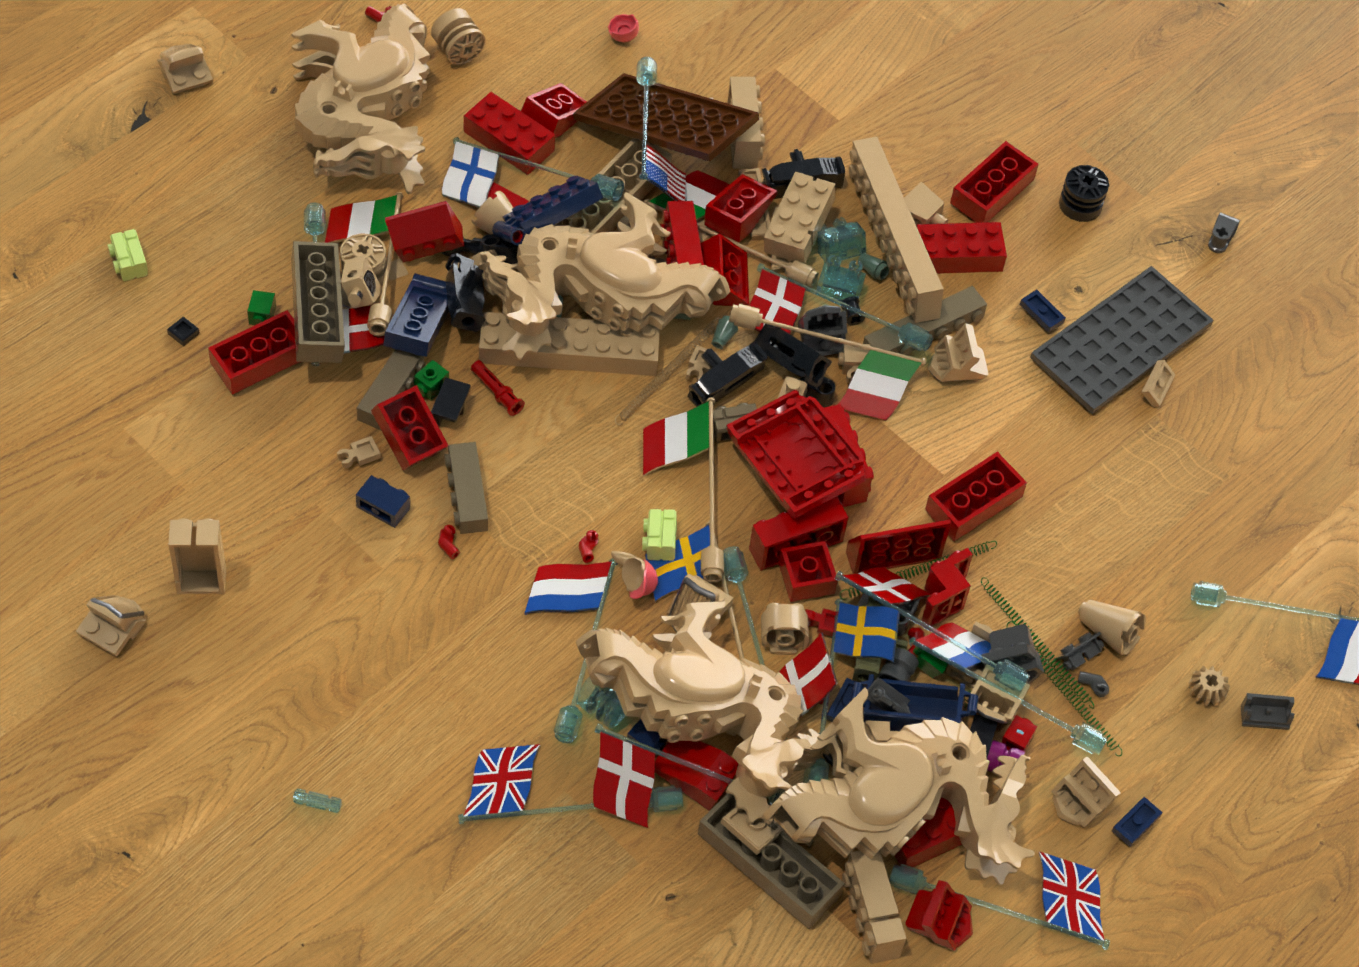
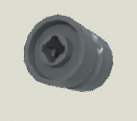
(902, 668)

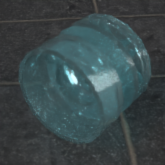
(603, 700)

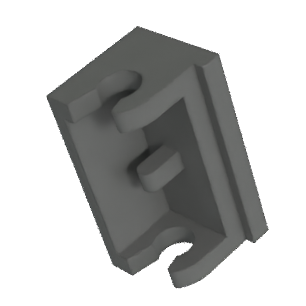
(1267, 711)

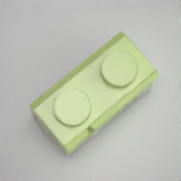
(128, 255)
(661, 534)

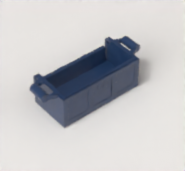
(925, 703)

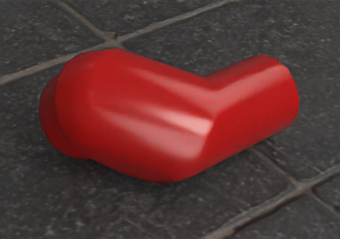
(375, 14)

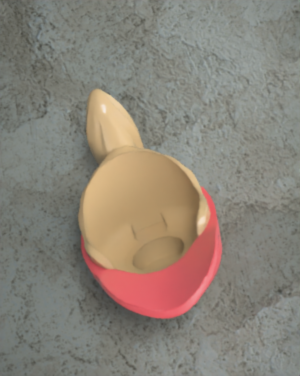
(637, 574)

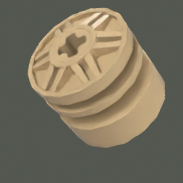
(458, 36)
(367, 245)

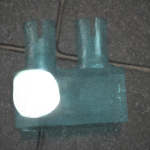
(841, 240)
(841, 281)

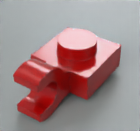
(824, 621)

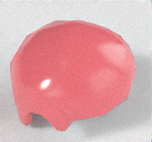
(623, 28)

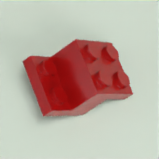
(947, 587)

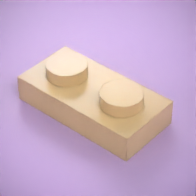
(1158, 383)

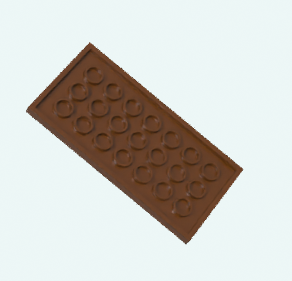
(674, 119)

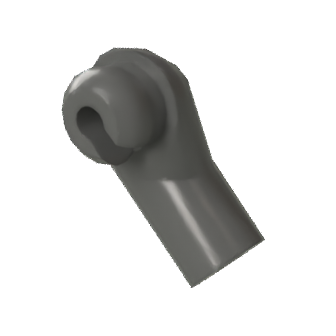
(1095, 681)

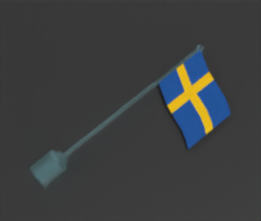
(858, 634)

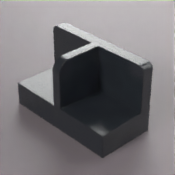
(450, 401)

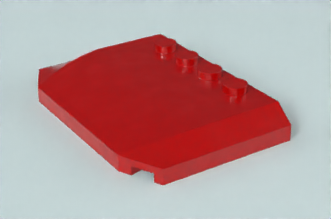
(798, 452)

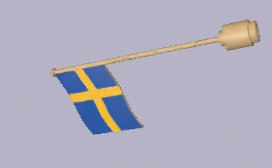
(686, 562)

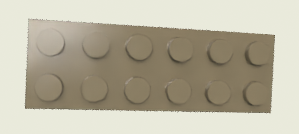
(317, 302)
(779, 869)

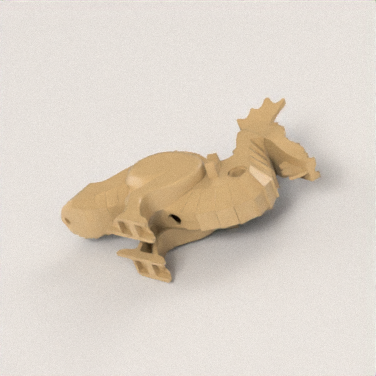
(360, 93)
(603, 274)
(707, 691)
(899, 784)

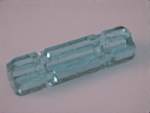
(317, 800)

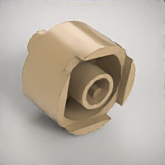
(784, 628)

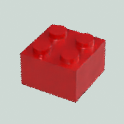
(807, 571)

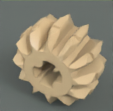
(1209, 686)

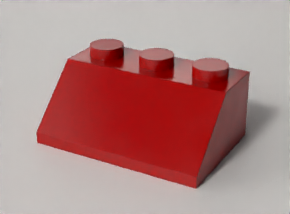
(425, 231)
(732, 264)

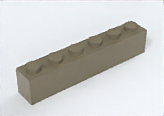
(956, 310)

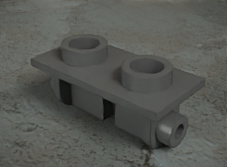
(1072, 654)
(887, 697)

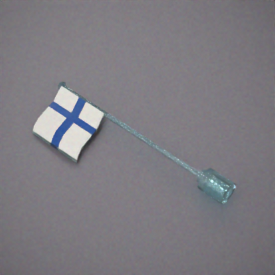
(476, 167)

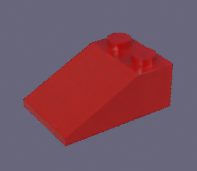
(553, 108)
(739, 207)
(695, 784)

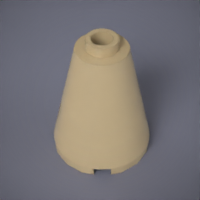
(492, 211)
(1116, 624)

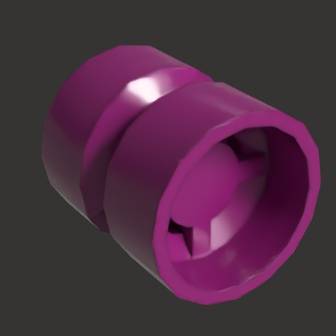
(999, 749)

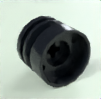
(1084, 193)

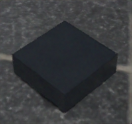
(183, 331)

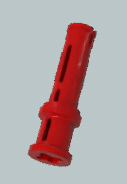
(503, 394)

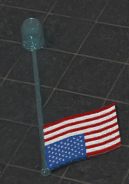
(655, 166)

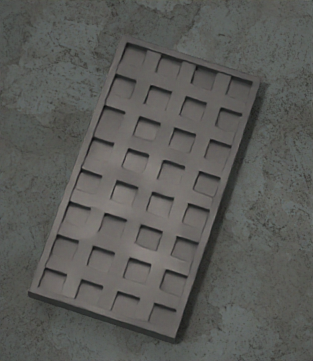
(1121, 339)

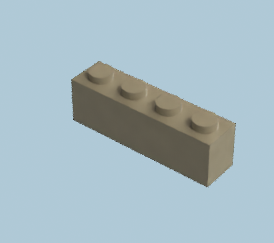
(392, 380)
(467, 487)

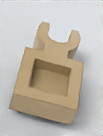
(697, 364)
(361, 451)

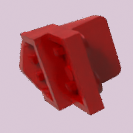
(941, 916)

